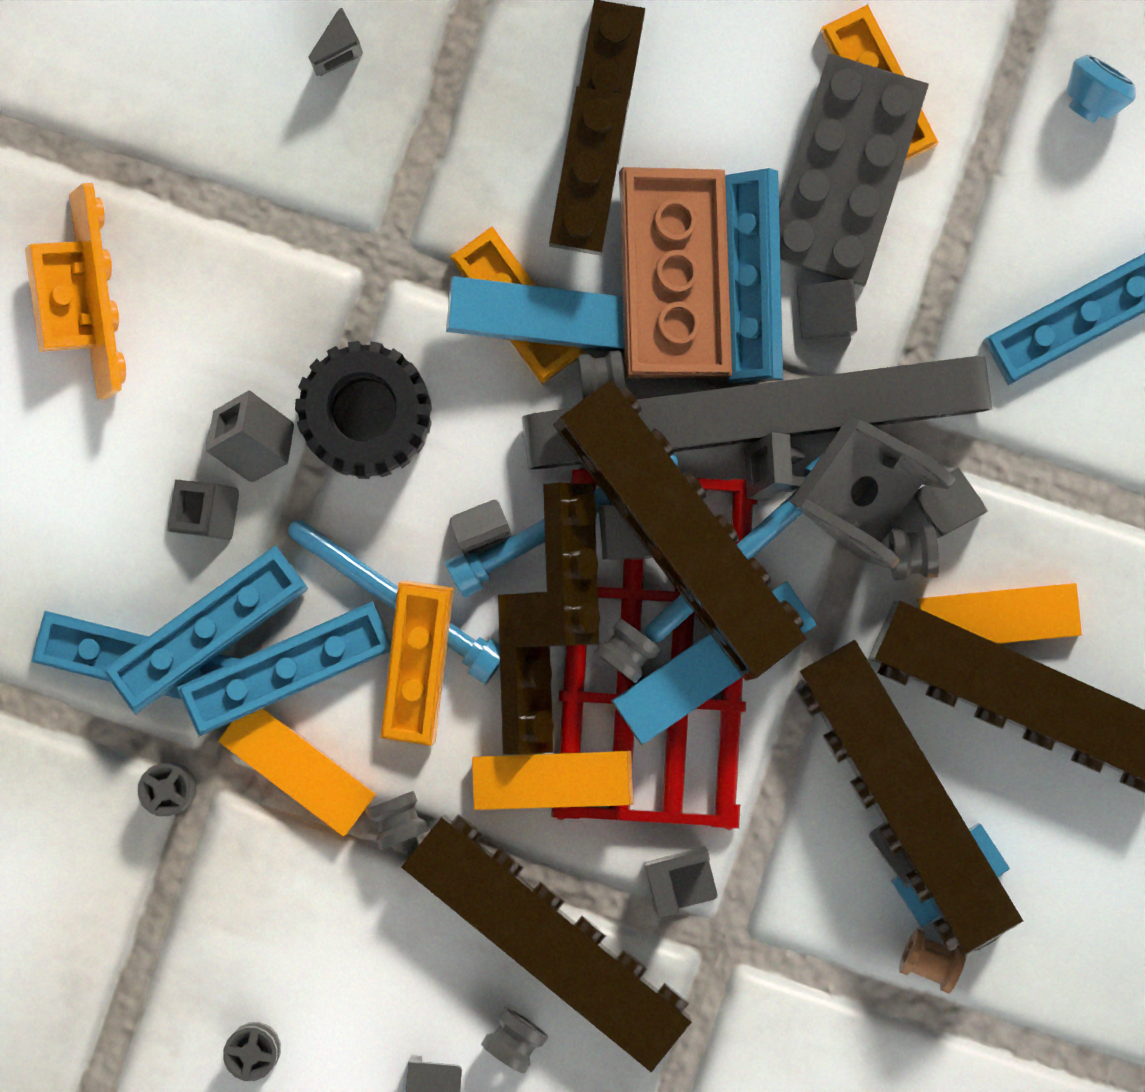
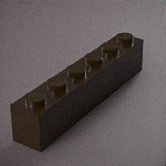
(680, 530)
(1013, 690)
(908, 798)
(548, 942)

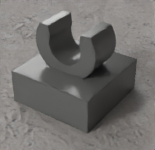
(770, 466)

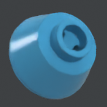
(1098, 89)

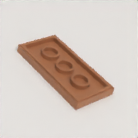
(675, 273)

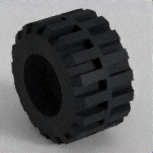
(337, 373)

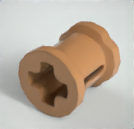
(932, 961)

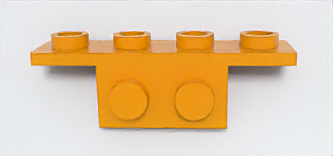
(73, 293)

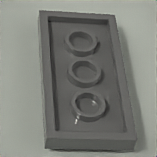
(848, 168)

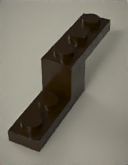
(597, 128)
(548, 619)

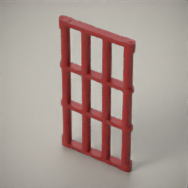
(730, 706)

